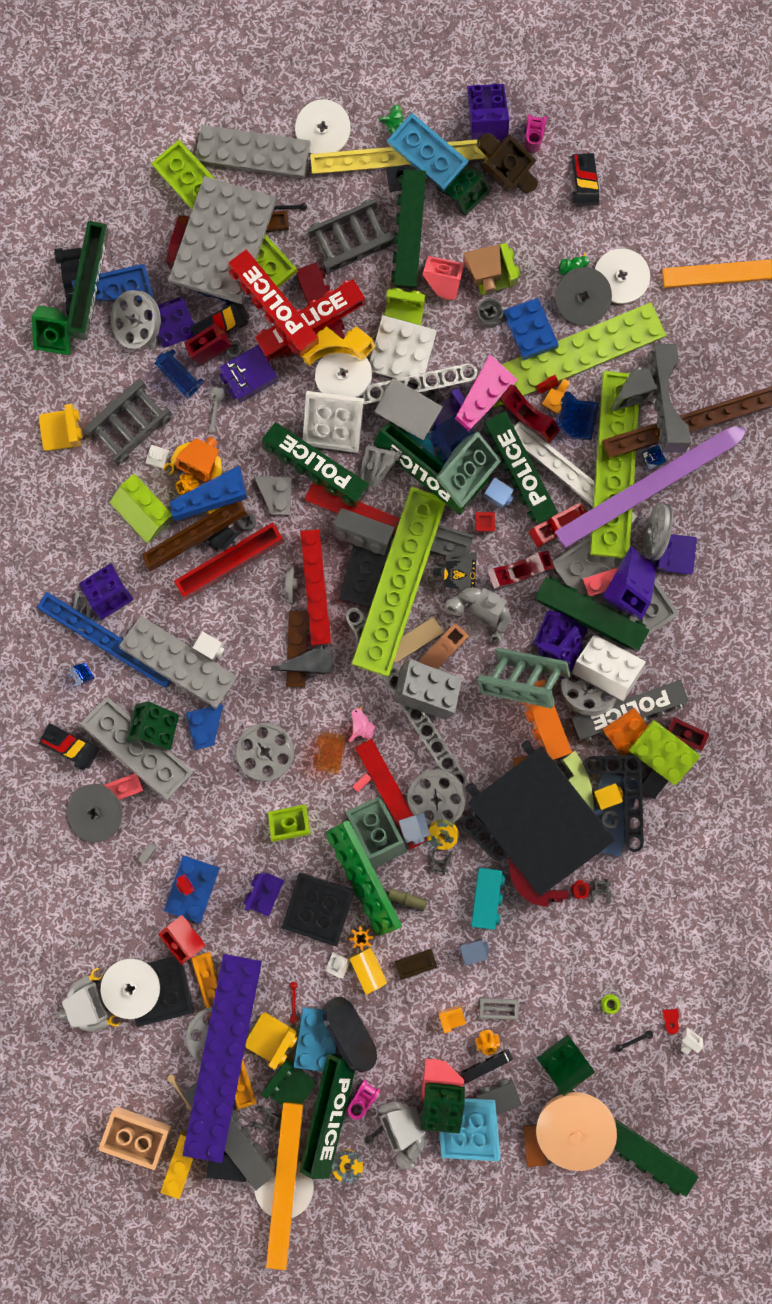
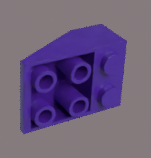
(488, 110)
(632, 584)

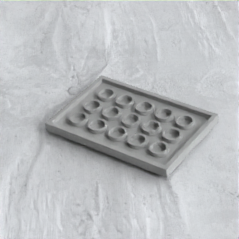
(219, 229)
(579, 564)

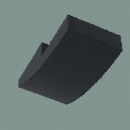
(653, 783)

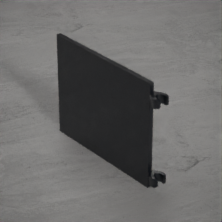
(540, 820)

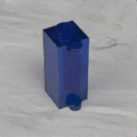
(177, 374)

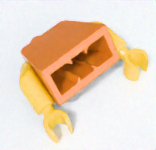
(197, 459)

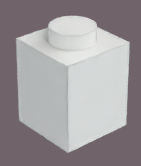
(209, 646)

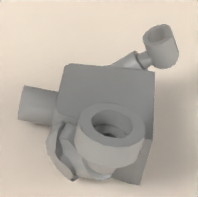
(483, 605)
(402, 1129)

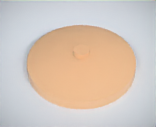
(576, 1131)

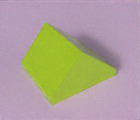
(289, 823)

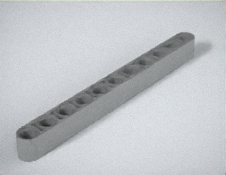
(417, 724)

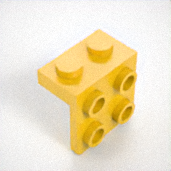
(60, 429)
(271, 1039)

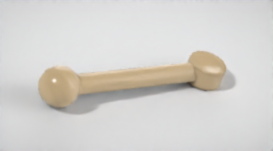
(171, 1078)

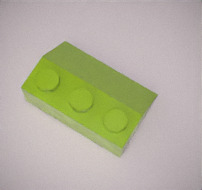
(141, 508)

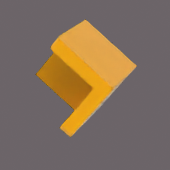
(451, 1018)

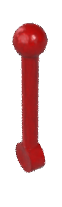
(293, 1019)

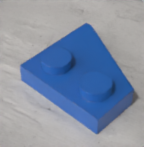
(204, 726)

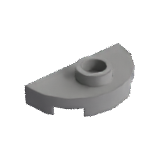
(290, 584)

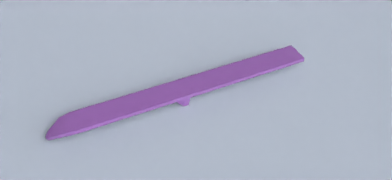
(649, 486)

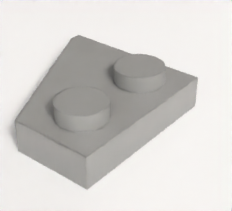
(376, 464)
(276, 493)

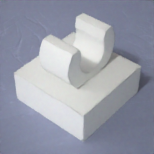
(157, 456)
(691, 1041)

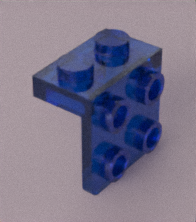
(577, 417)
(448, 436)

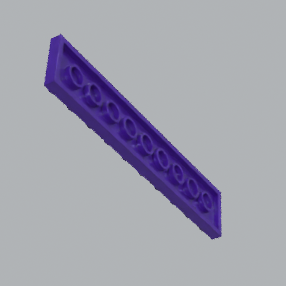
(222, 1058)

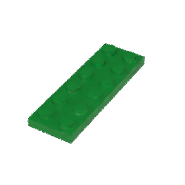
(363, 878)

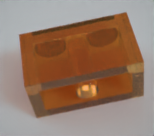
(330, 752)

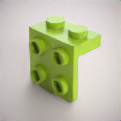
(509, 271)
(405, 305)

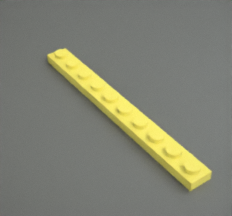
(379, 158)

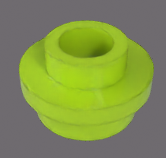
(610, 1010)

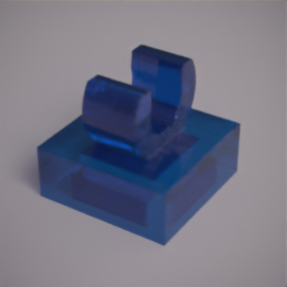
(653, 457)
(81, 674)

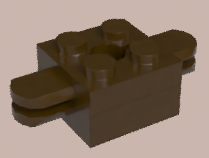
(507, 162)

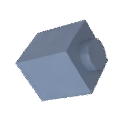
(414, 828)
(474, 951)

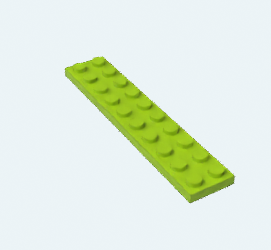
(185, 177)
(588, 349)
(613, 474)
(399, 582)

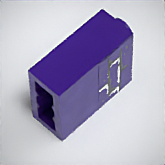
(248, 374)

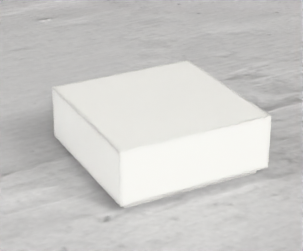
(337, 965)

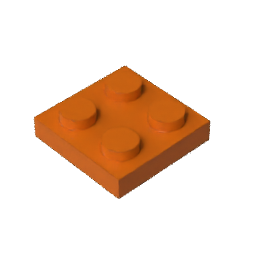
(625, 731)

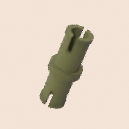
(407, 899)

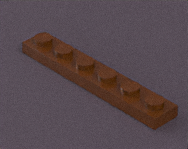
(194, 534)

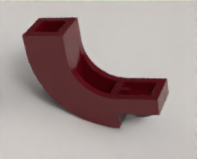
(523, 411)
(521, 570)
(526, 890)

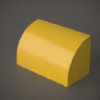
(368, 970)

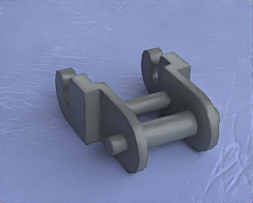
(440, 861)
(596, 882)
(277, 1117)

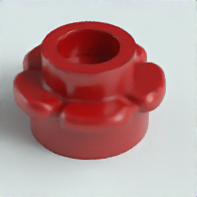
(585, 889)

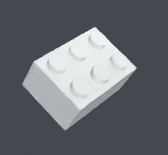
(608, 667)

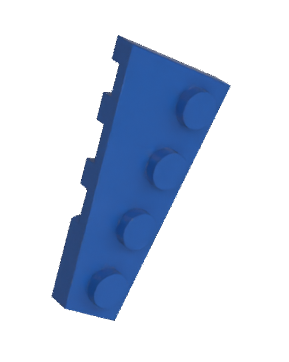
(116, 282)
(214, 494)

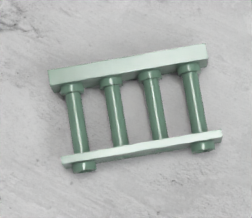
(522, 692)

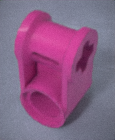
(534, 131)
(363, 1098)

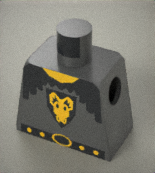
(458, 571)

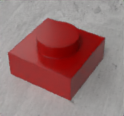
(485, 521)
(184, 885)

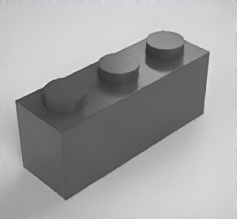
(362, 531)

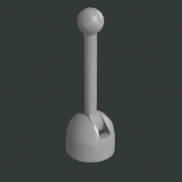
(216, 395)

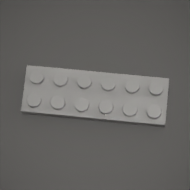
(253, 151)
(178, 662)
(149, 762)

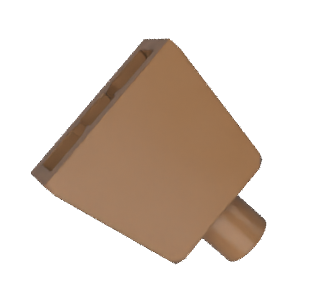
(484, 266)

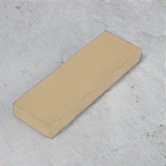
(418, 638)

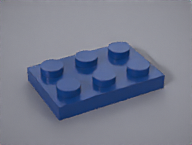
(530, 329)
(202, 877)

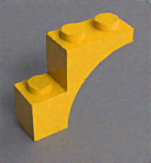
(354, 343)

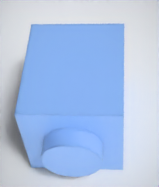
(499, 493)

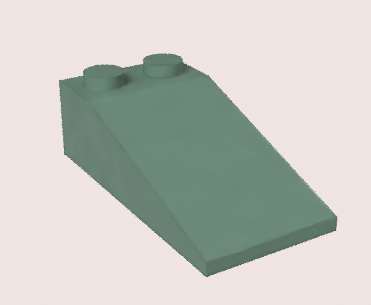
(467, 468)

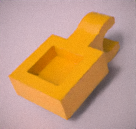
(554, 397)

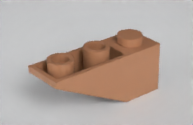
(444, 647)

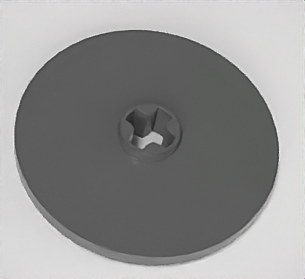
(596, 289)
(84, 822)

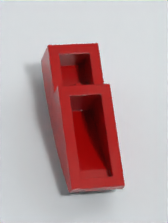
(545, 531)

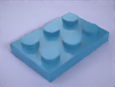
(312, 1041)

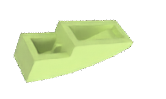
(579, 777)

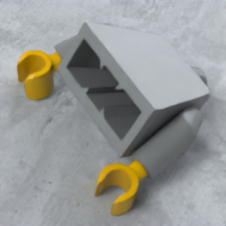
(85, 1007)

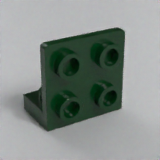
(467, 189)
(153, 725)
(565, 1065)
(289, 1085)
(443, 1108)

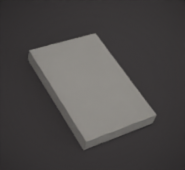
(408, 409)

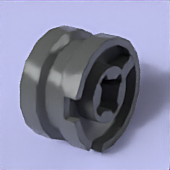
(490, 305)

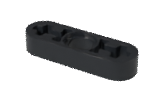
(490, 1064)

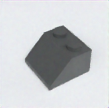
(635, 390)

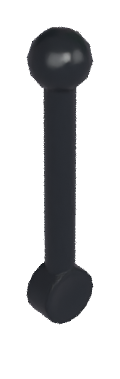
(303, 206)
(648, 1034)
(368, 1139)

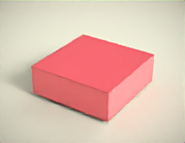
(362, 782)

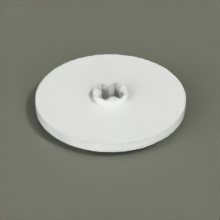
(333, 117)
(627, 263)
(329, 376)
(124, 1003)
(302, 1197)

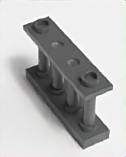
(365, 247)
(110, 413)

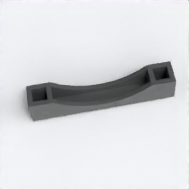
(673, 430)

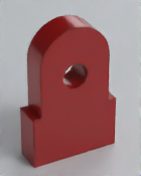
(546, 385)
(671, 1016)

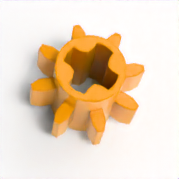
(186, 483)
(360, 932)
(487, 1042)

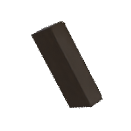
(415, 964)

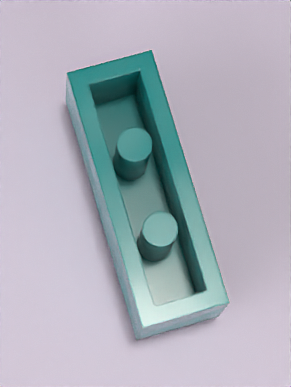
(487, 898)

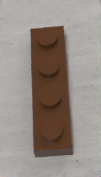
(296, 644)

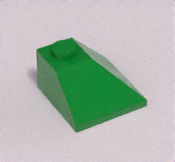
(50, 330)

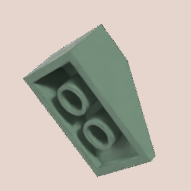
(376, 831)

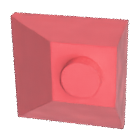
(443, 276)
(440, 1073)

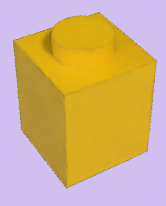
(608, 796)

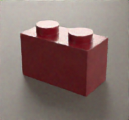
(208, 344)
(688, 734)

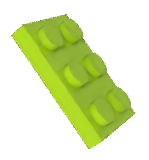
(664, 752)

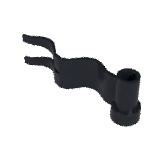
(69, 266)

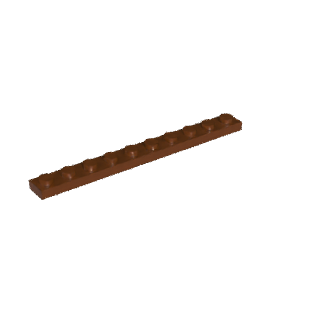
(696, 420)

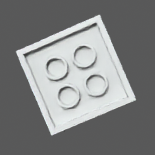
(401, 349)
(332, 421)

